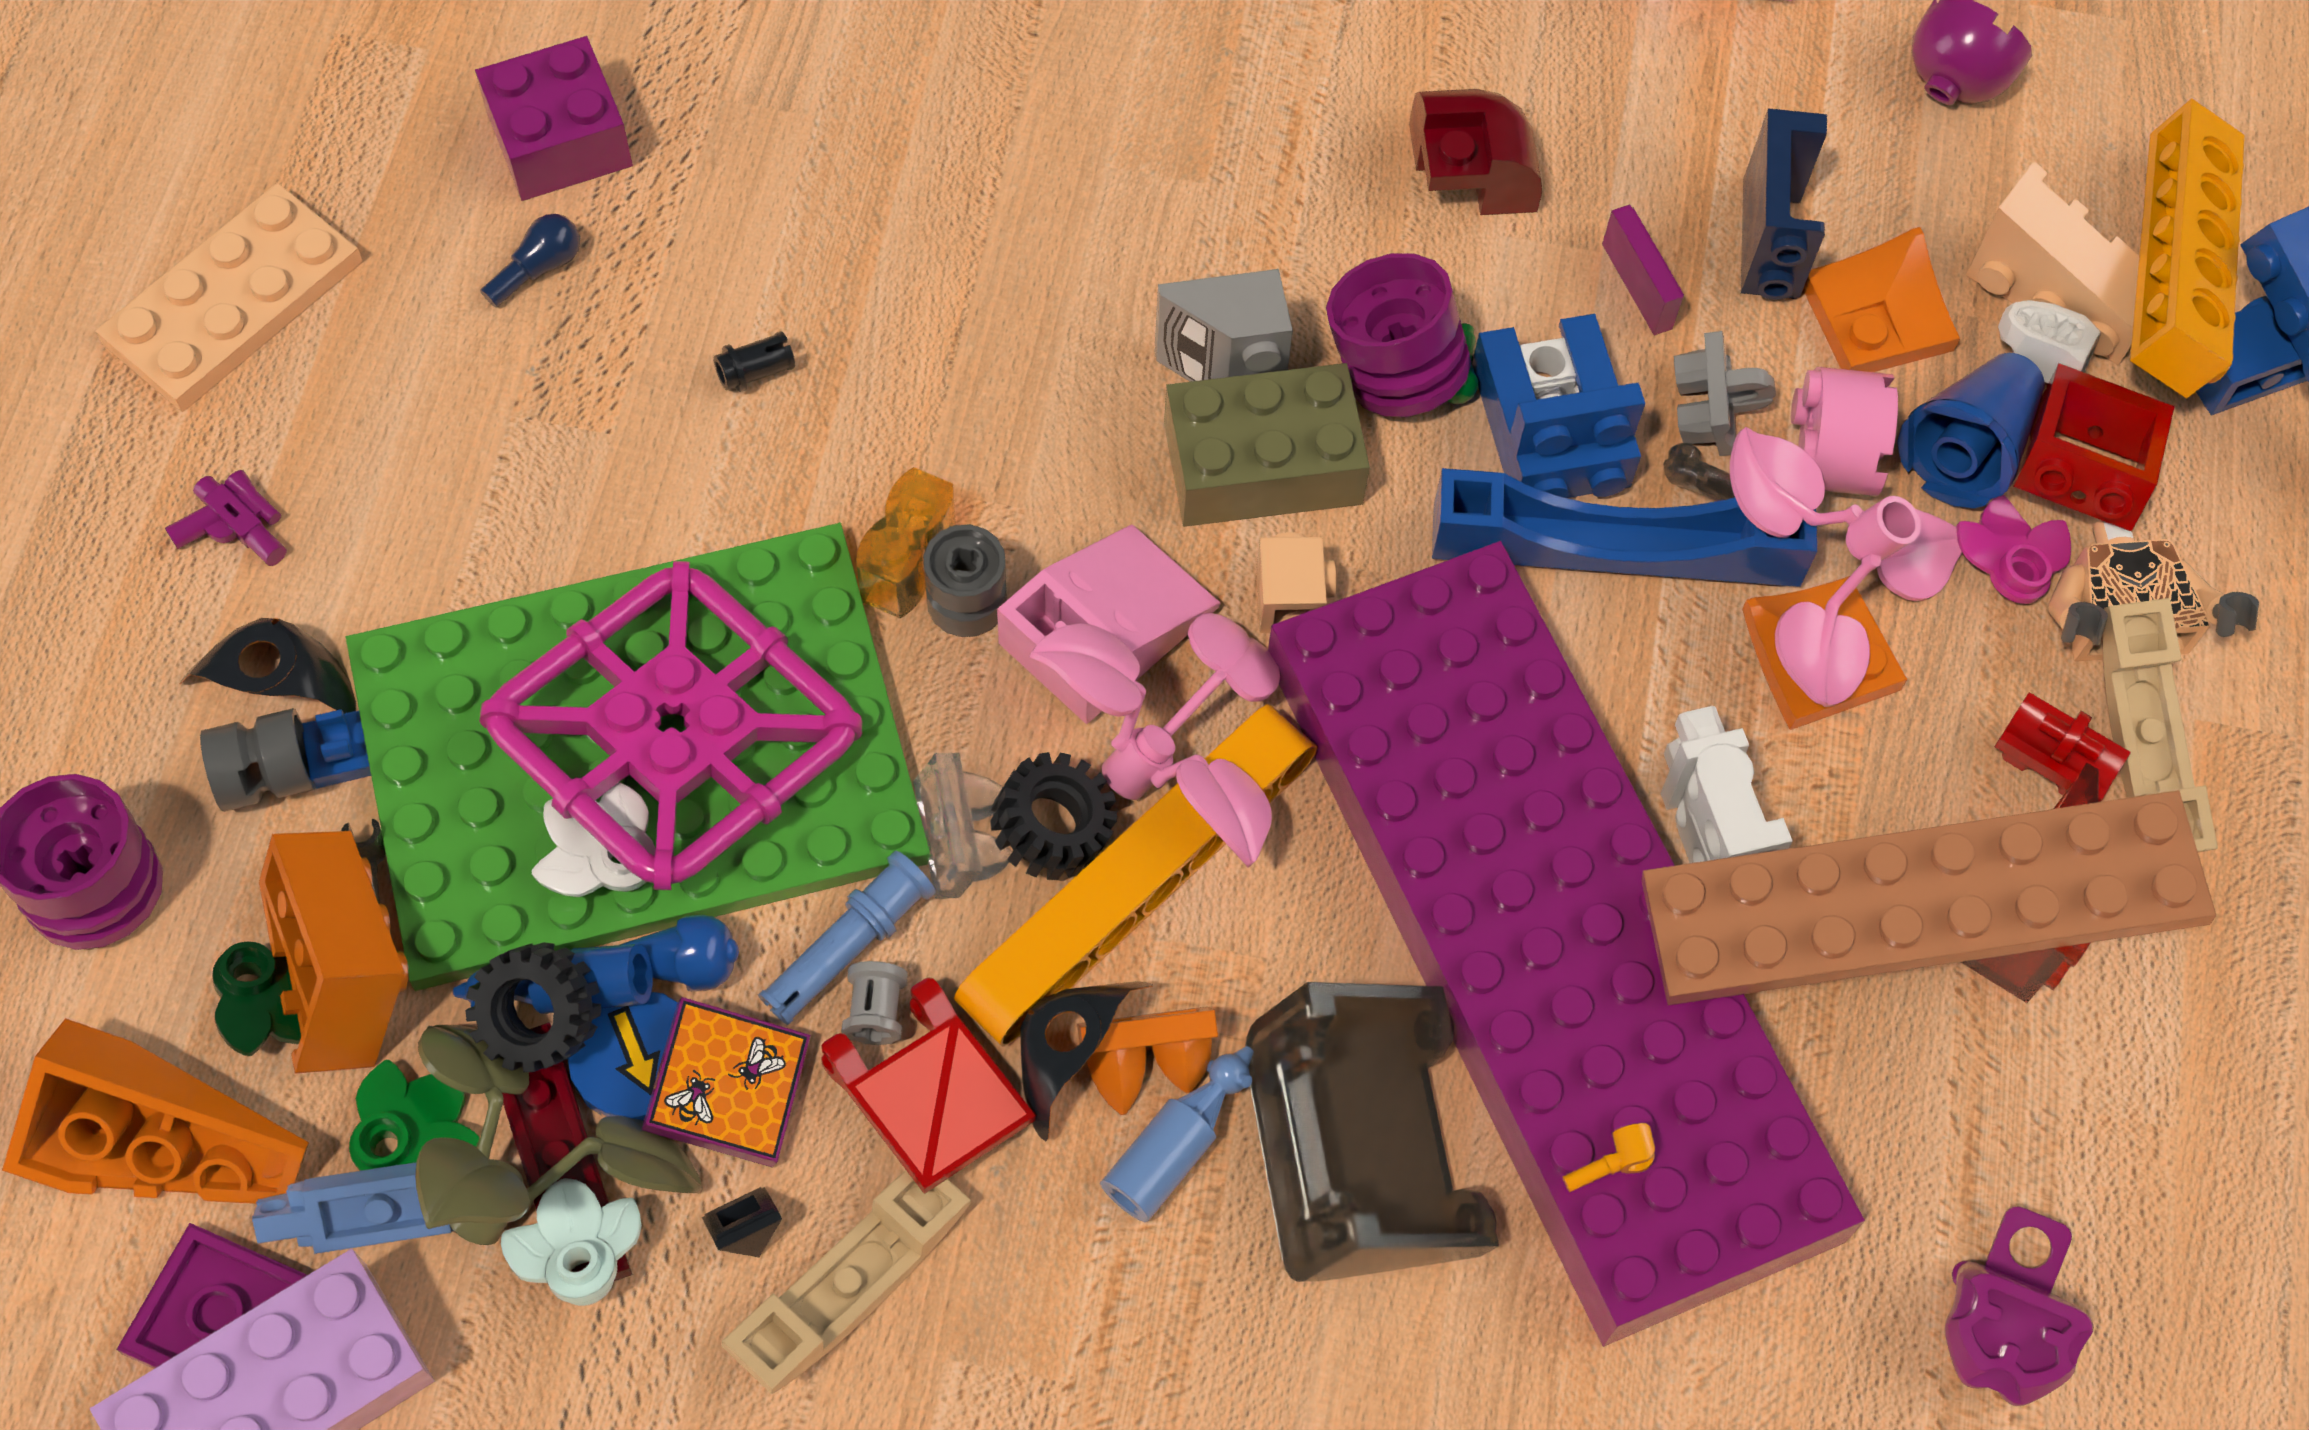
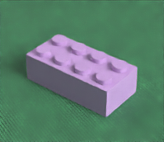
(302, 1360)

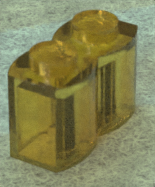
(893, 548)

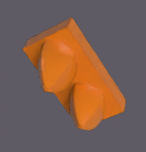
(1179, 1043)

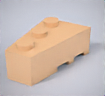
(2052, 255)

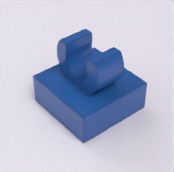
(335, 748)

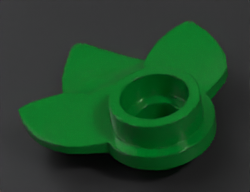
(405, 1112)

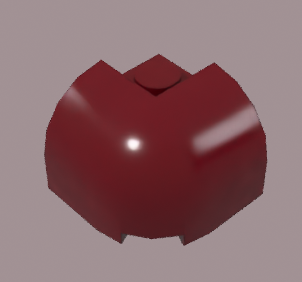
(1477, 144)

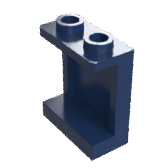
(1774, 245)

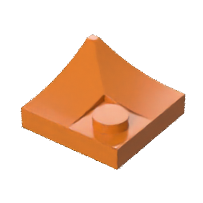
(1882, 306)
(1883, 671)

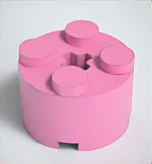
(1847, 426)

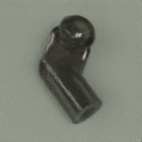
(1689, 472)

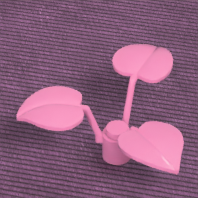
(1910, 548)
(1105, 676)

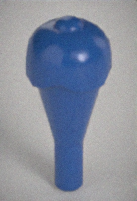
(691, 953)

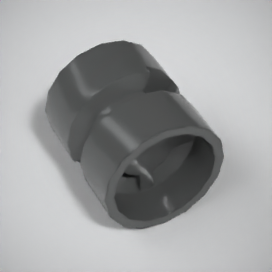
(965, 580)
(256, 760)

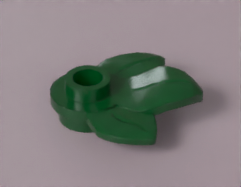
(252, 1008)

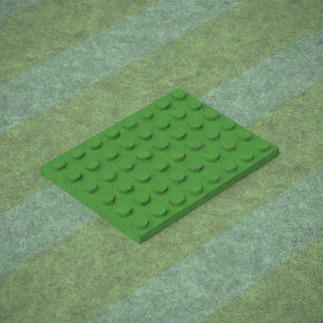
(470, 822)

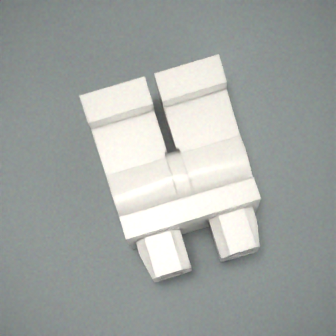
(1714, 792)

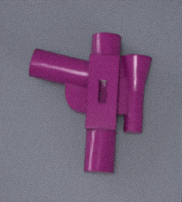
(229, 514)

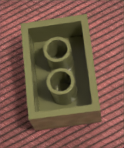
(1265, 444)

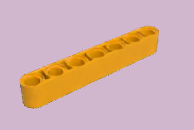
(1123, 884)

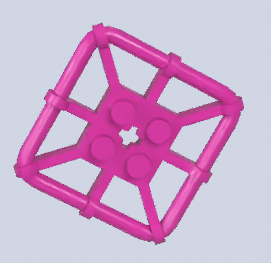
(671, 761)

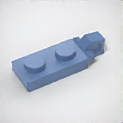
(346, 1210)

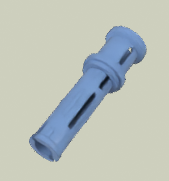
(868, 917)

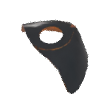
(303, 670)
(1048, 1070)

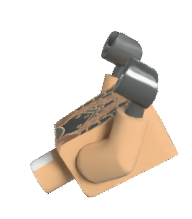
(2133, 571)

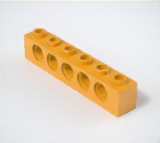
(2189, 250)

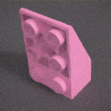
(1112, 584)

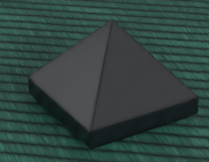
(744, 1223)

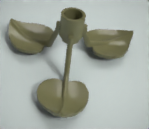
(481, 1194)

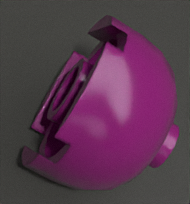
(1965, 53)

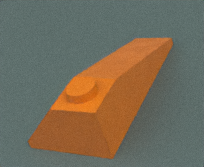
(127, 1119)

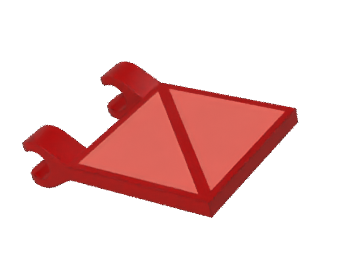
(934, 1099)

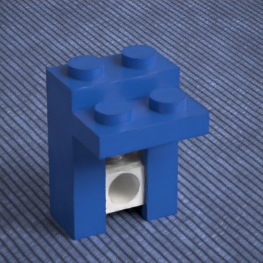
(1566, 429)

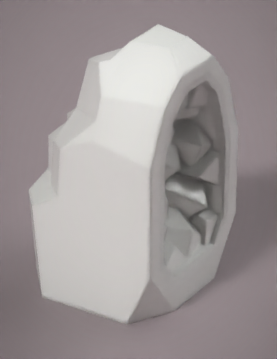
(2049, 335)

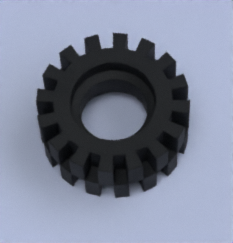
(1070, 789)

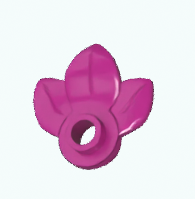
(2013, 553)

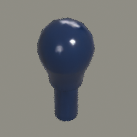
(546, 246)

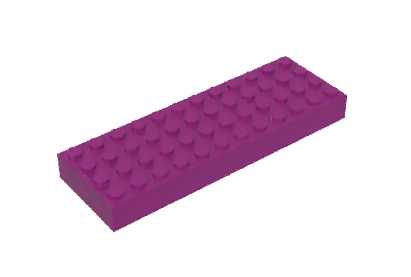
(1522, 895)

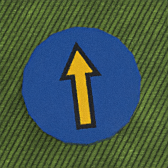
(623, 1057)

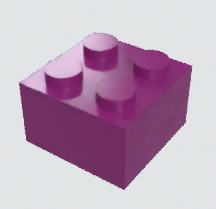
(554, 118)

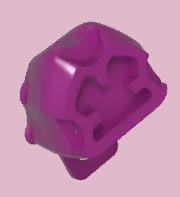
(2008, 1324)

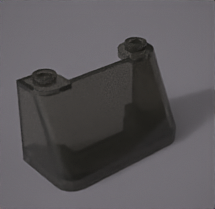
(1358, 1134)

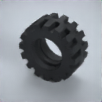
(498, 1018)

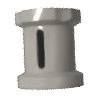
(874, 1002)

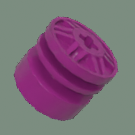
(1399, 334)
(77, 862)

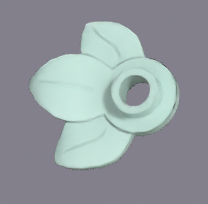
(572, 1232)

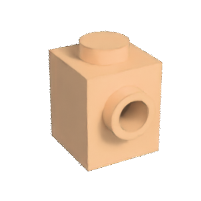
(1292, 577)

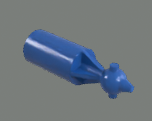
(620, 972)

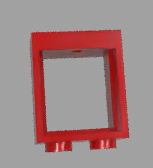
(2105, 418)

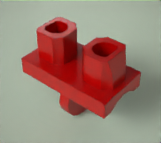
(2059, 745)

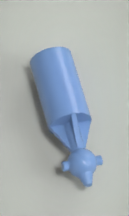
(1174, 1140)

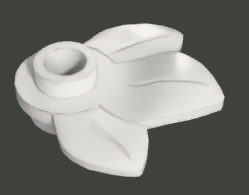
(579, 860)

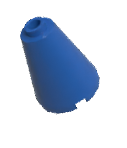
(1974, 432)

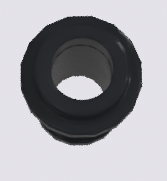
(753, 361)

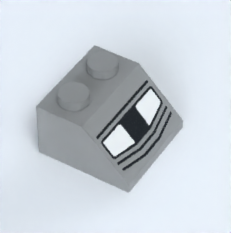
(1223, 326)

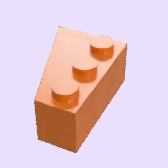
(335, 948)

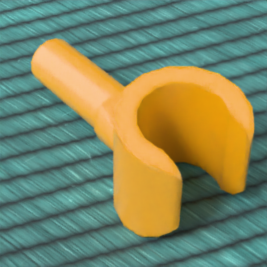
(1633, 1155)

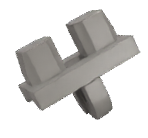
(1727, 390)

